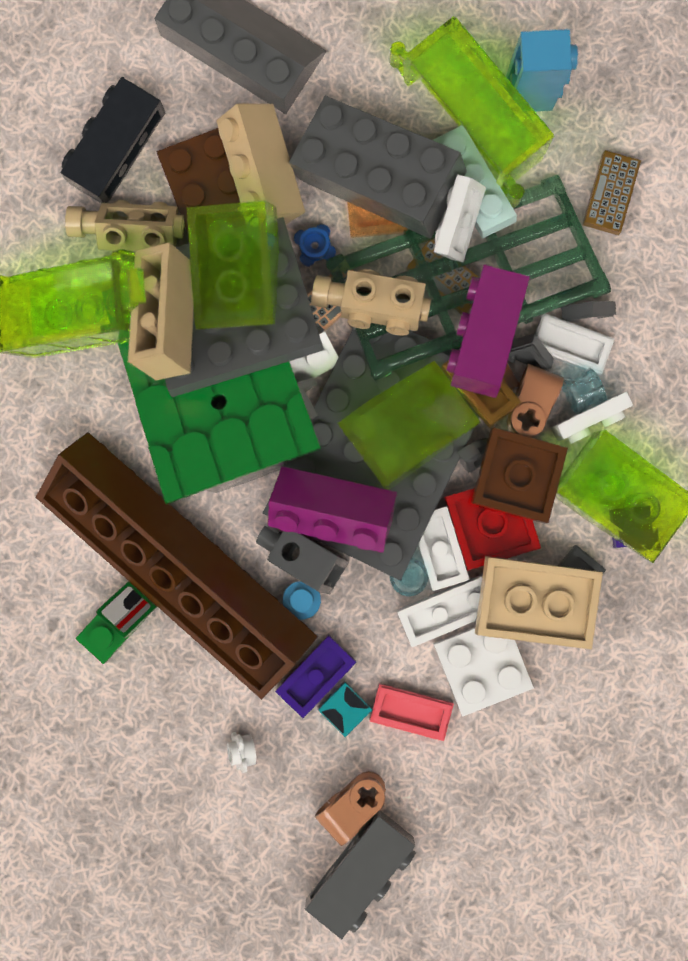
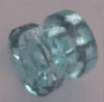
(584, 391)
(412, 586)

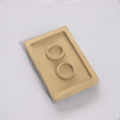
(538, 602)

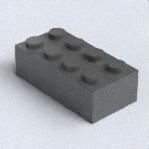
(377, 166)

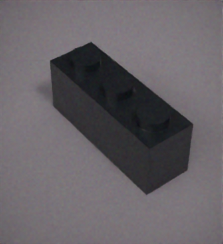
(112, 140)

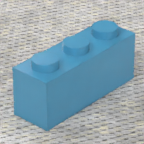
(542, 66)

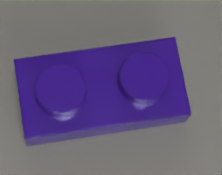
(315, 676)

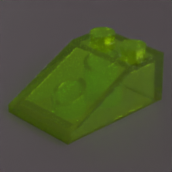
(234, 264)
(408, 424)
(624, 495)

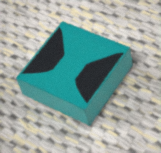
(345, 709)

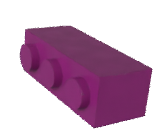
(488, 330)
(331, 509)

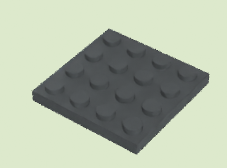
(238, 351)

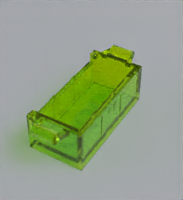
(479, 99)
(70, 306)

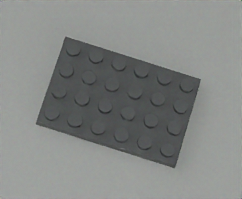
(417, 494)

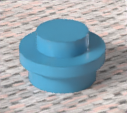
(301, 600)

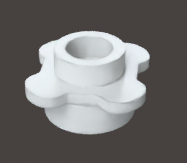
(241, 751)

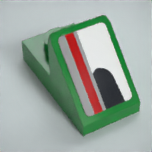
(115, 622)

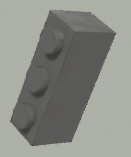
(360, 875)

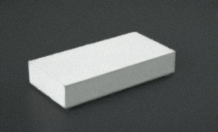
(574, 343)

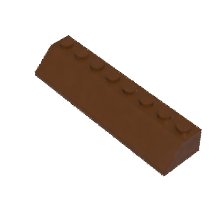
(174, 565)

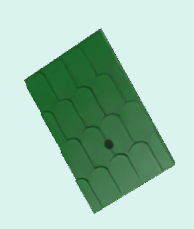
(223, 448)

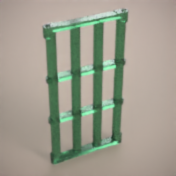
(494, 247)

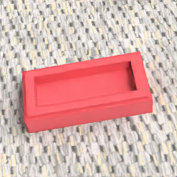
(411, 712)

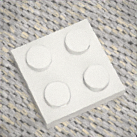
(482, 669)

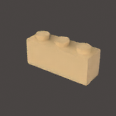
(260, 158)
(164, 324)

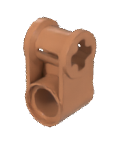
(537, 395)
(349, 811)

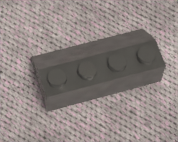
(242, 46)

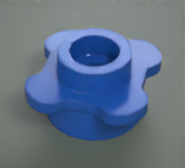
(315, 234)

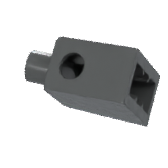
(314, 565)

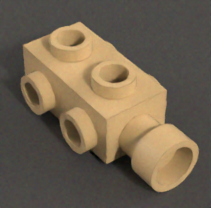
(133, 232)
(380, 305)

